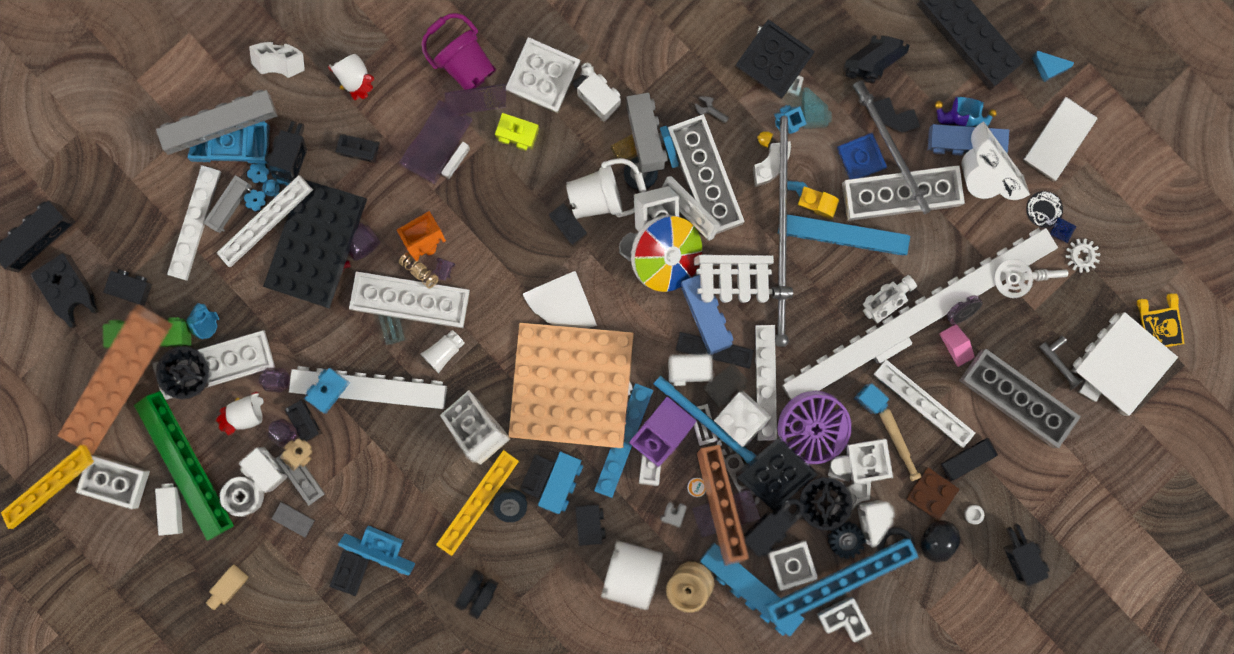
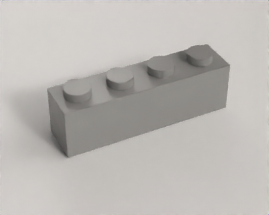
(645, 132)

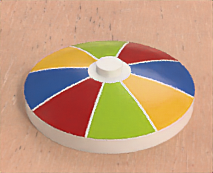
(666, 252)

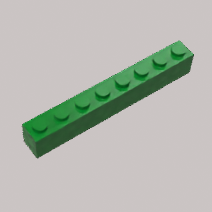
(183, 465)

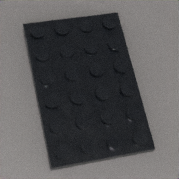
(315, 245)

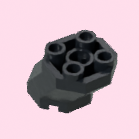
(875, 58)

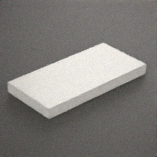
(1060, 139)

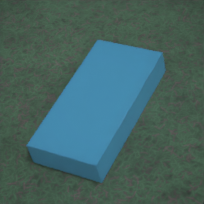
(669, 146)

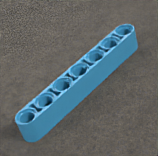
(847, 235)

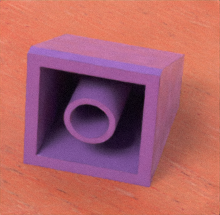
(663, 431)

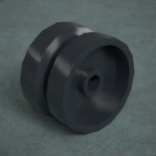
(476, 594)

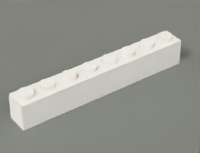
(377, 388)

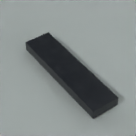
(695, 346)

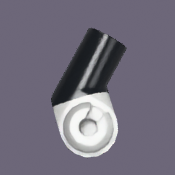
(587, 70)

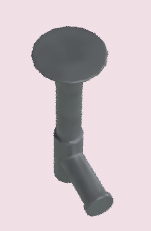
(1050, 350)

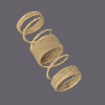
(418, 270)

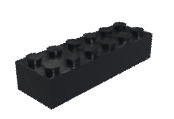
(973, 38)

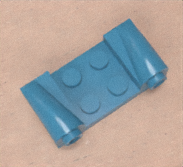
(246, 144)

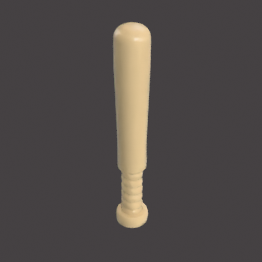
(899, 443)

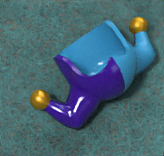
(964, 112)

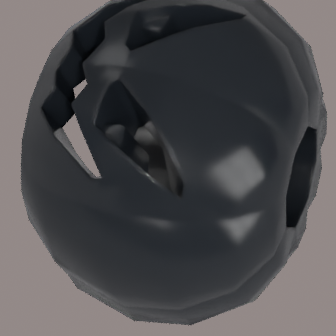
(940, 541)

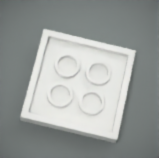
(542, 75)

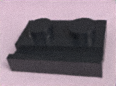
(349, 573)

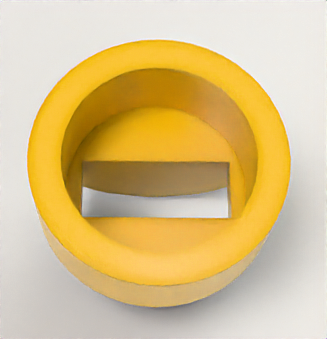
(764, 138)

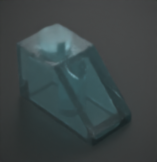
(815, 110)

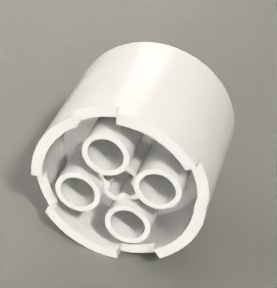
(632, 575)

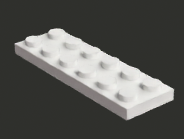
(409, 300)
(232, 360)

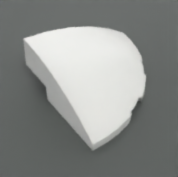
(562, 302)

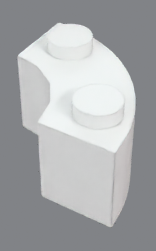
(277, 58)
(770, 167)

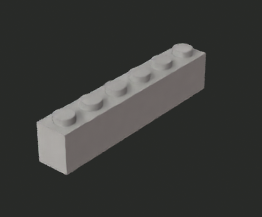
(216, 122)

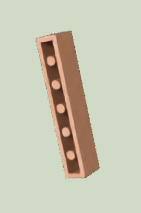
(722, 505)

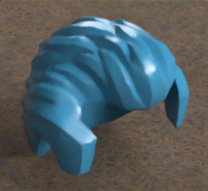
(202, 322)

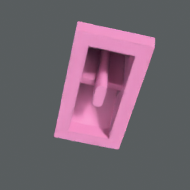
(957, 345)

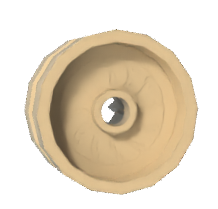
(690, 587)

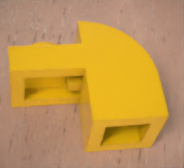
(821, 203)

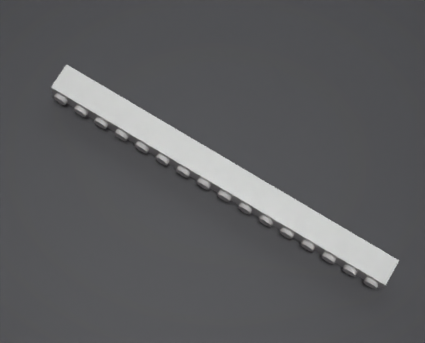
(917, 317)

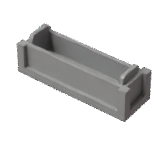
(227, 204)

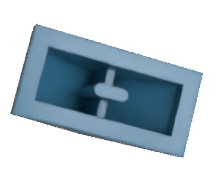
(1050, 65)

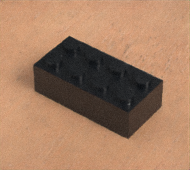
(33, 235)

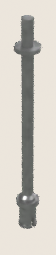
(866, 99)

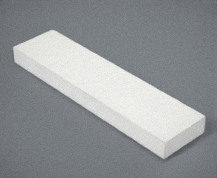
(693, 210)

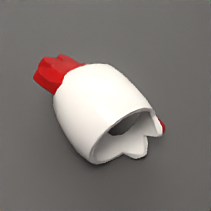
(353, 76)
(241, 414)

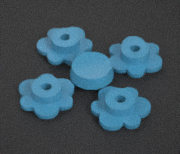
(270, 187)

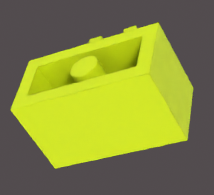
(516, 131)

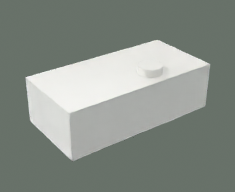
(689, 369)

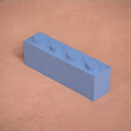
(958, 138)
(707, 317)

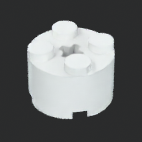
(237, 506)

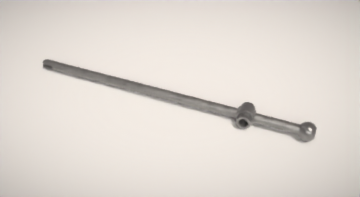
(782, 292)

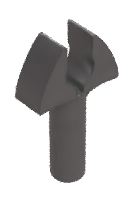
(711, 110)

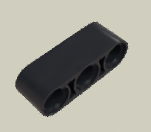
(969, 459)

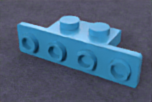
(380, 548)

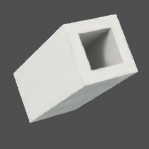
(168, 510)

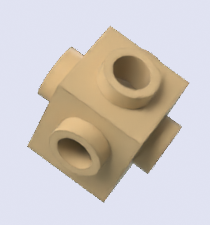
(294, 460)

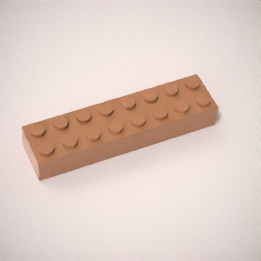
(115, 379)

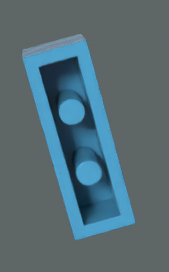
(560, 483)

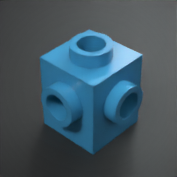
(795, 118)

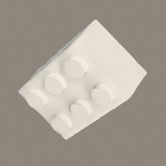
(113, 482)

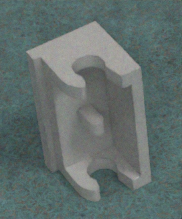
(673, 517)

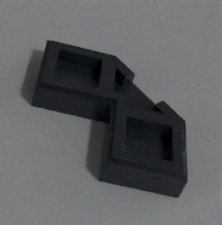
(901, 122)

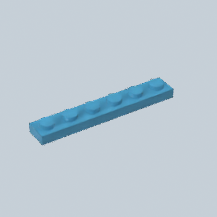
(617, 456)

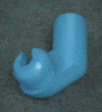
(796, 186)

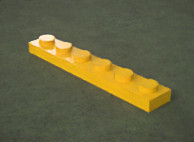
(47, 487)
(477, 503)

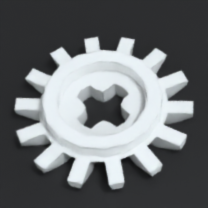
(1086, 248)

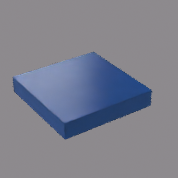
(861, 157)

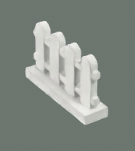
(725, 274)

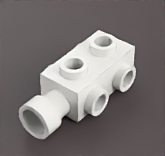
(888, 299)

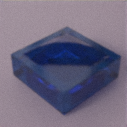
(1062, 230)

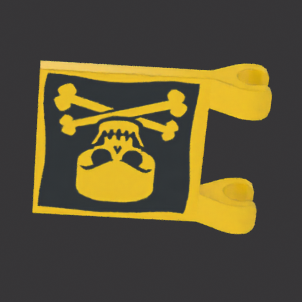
(1163, 323)

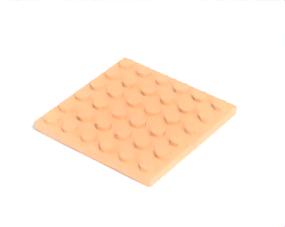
(571, 385)

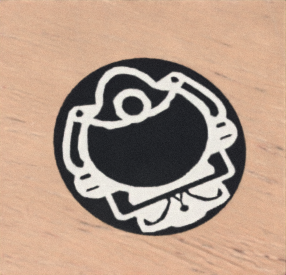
(1044, 209)

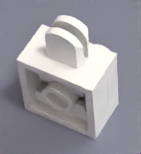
(864, 461)

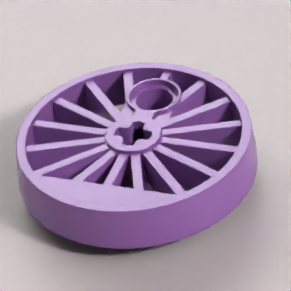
(811, 436)

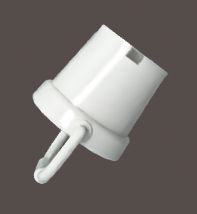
(599, 191)

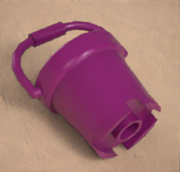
(461, 57)

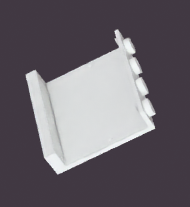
(1124, 362)

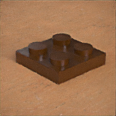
(932, 493)

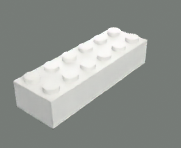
(705, 171)
(891, 193)

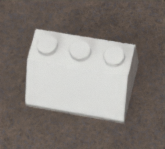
(874, 520)

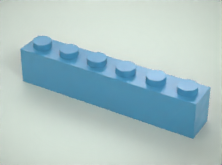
(747, 586)

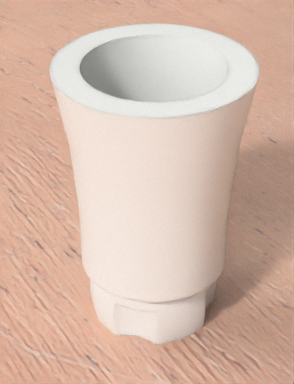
(443, 350)

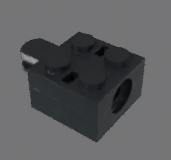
(288, 153)
(1025, 558)

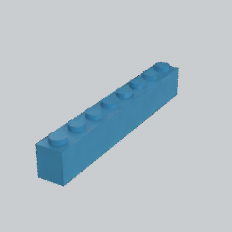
(841, 581)

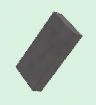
(293, 519)

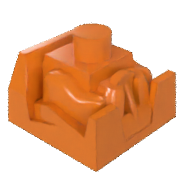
(421, 235)

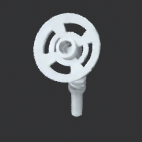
(1021, 276)

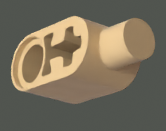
(227, 587)

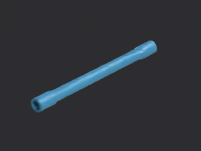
(669, 390)

